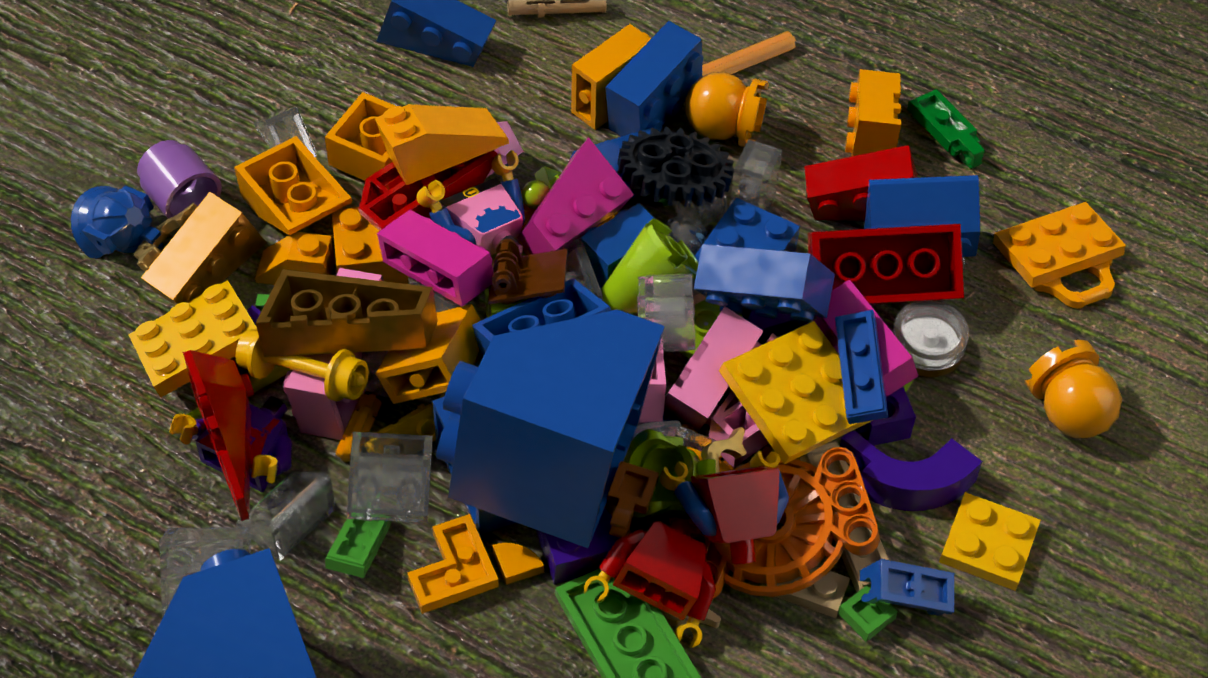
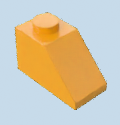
(299, 253)

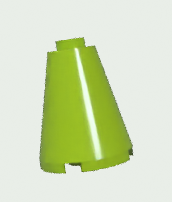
(649, 254)

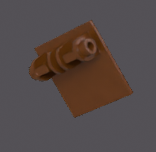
(526, 276)

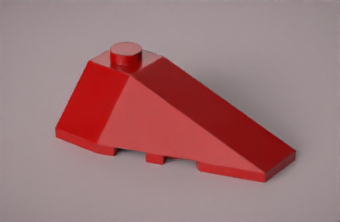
(227, 416)

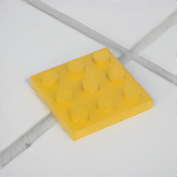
(204, 324)
(792, 391)

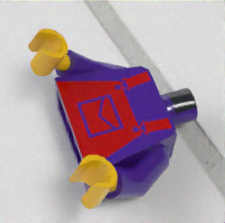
(269, 442)

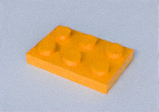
(1059, 244)

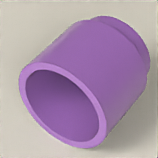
(175, 177)

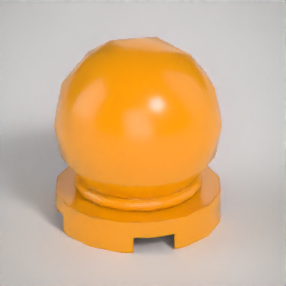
(724, 107)
(1076, 391)

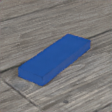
(861, 367)

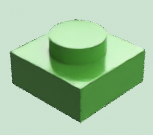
(865, 617)

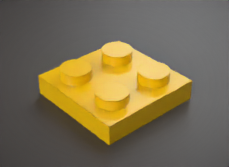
(990, 541)

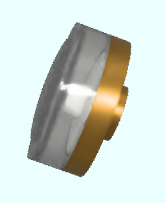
(933, 335)

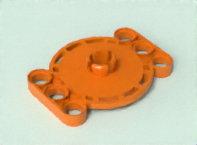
(809, 528)

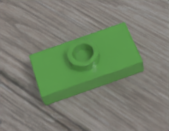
(356, 546)

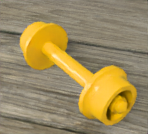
(343, 376)

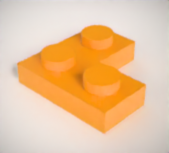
(460, 574)

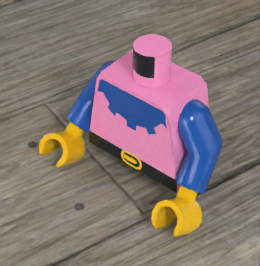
(482, 212)

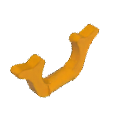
(1086, 297)

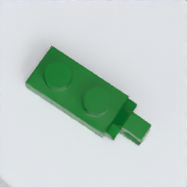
(948, 127)

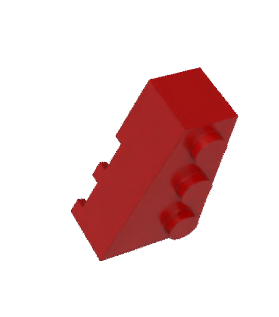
(840, 186)

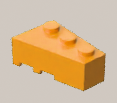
(875, 112)

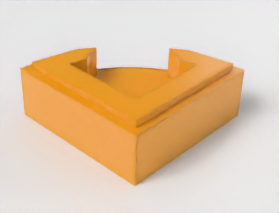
(516, 562)

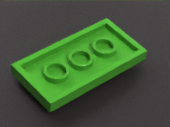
(623, 632)

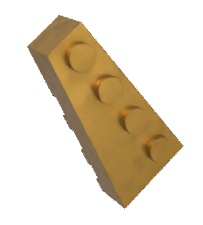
(334, 313)

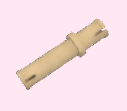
(543, 7)

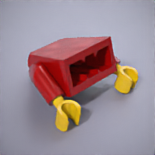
(663, 570)

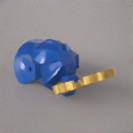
(121, 221)

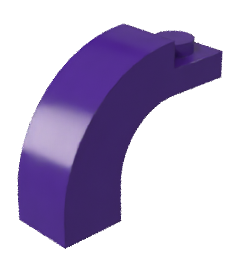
(917, 483)

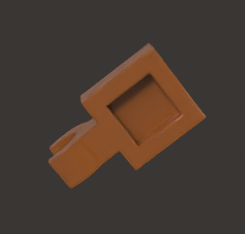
(631, 492)

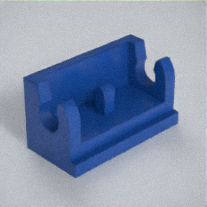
(909, 586)

